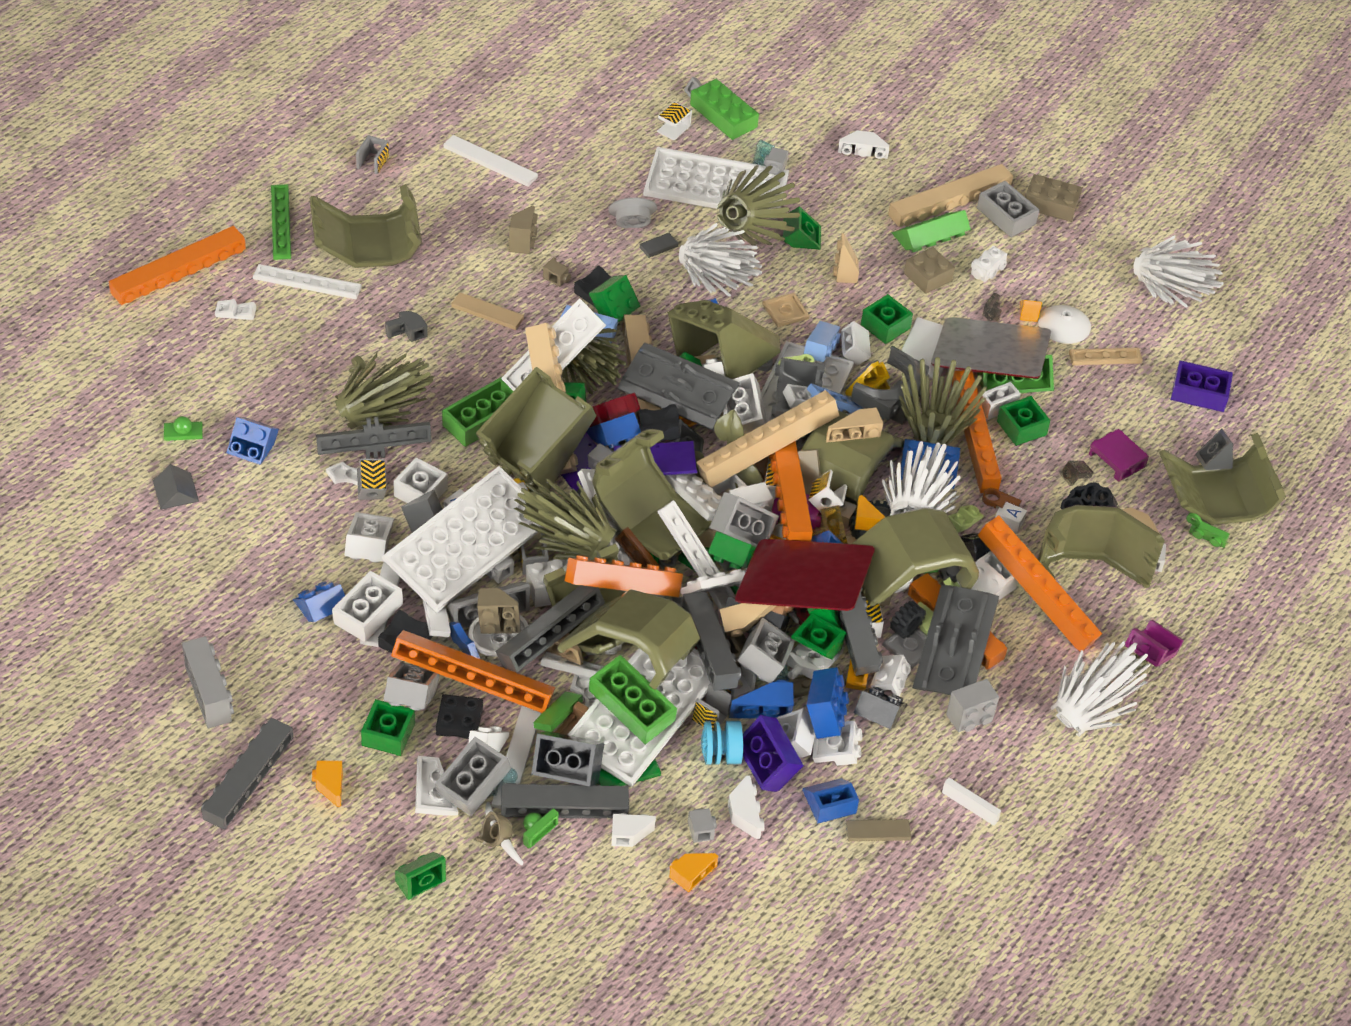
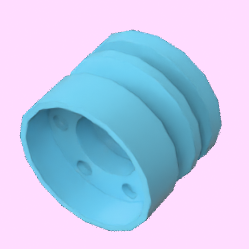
(722, 742)

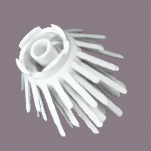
(706, 257)
(1159, 267)
(922, 487)
(1090, 696)

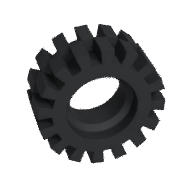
(907, 619)

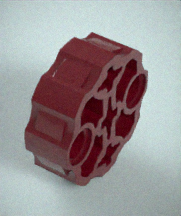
(615, 408)

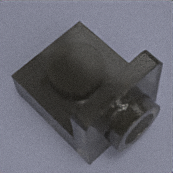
(991, 308)
(1075, 470)

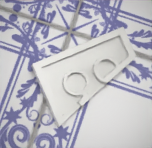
(427, 797)

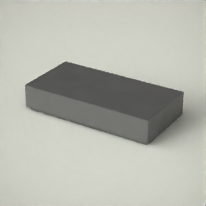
(658, 245)

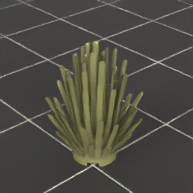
(596, 360)
(382, 396)
(576, 528)

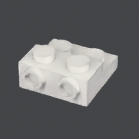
(842, 748)

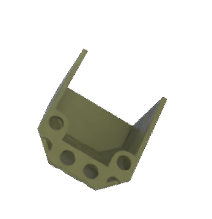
(741, 341)

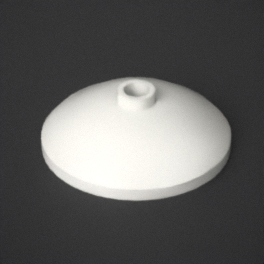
(1066, 324)
(489, 643)

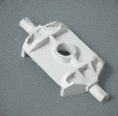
(802, 663)

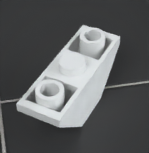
(863, 144)
(745, 809)

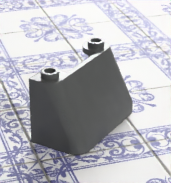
(795, 373)

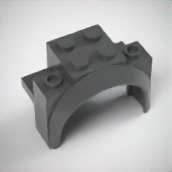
(888, 400)

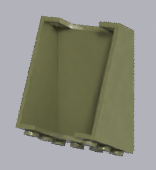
(535, 430)

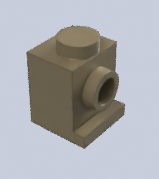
(556, 272)

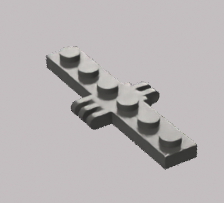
(373, 438)

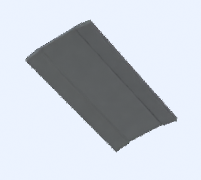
(669, 380)
(956, 639)

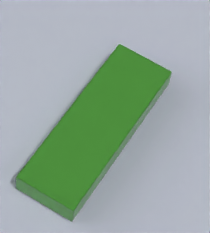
(557, 711)

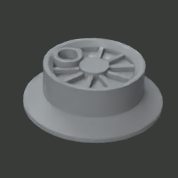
(633, 212)

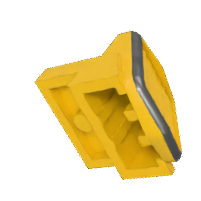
(873, 375)

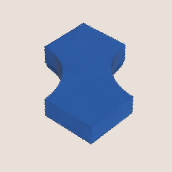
(462, 640)

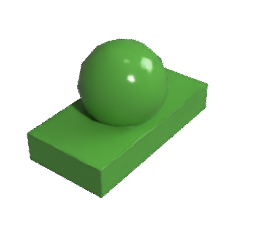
(183, 430)
(538, 826)

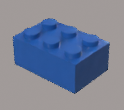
(952, 454)
(827, 702)

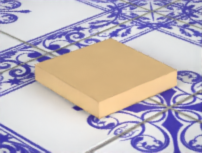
(785, 309)

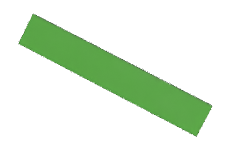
(281, 222)

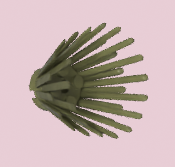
(745, 207)
(937, 423)

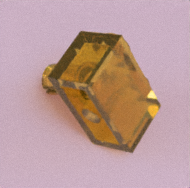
(832, 521)

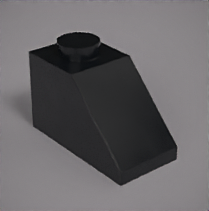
(975, 545)

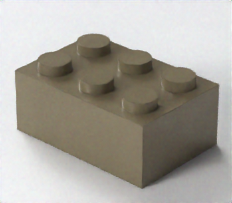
(1054, 197)

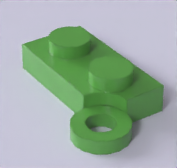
(1206, 531)

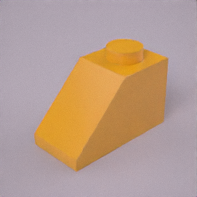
(328, 780)
(692, 868)

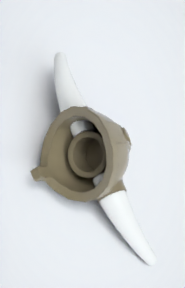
(497, 832)

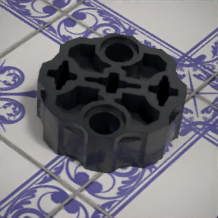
(1090, 495)

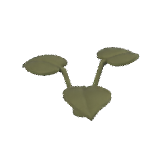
(729, 429)

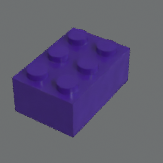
(1201, 386)
(770, 754)

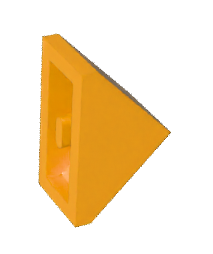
(1030, 310)
(866, 515)

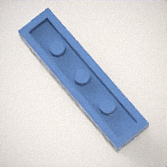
(843, 402)

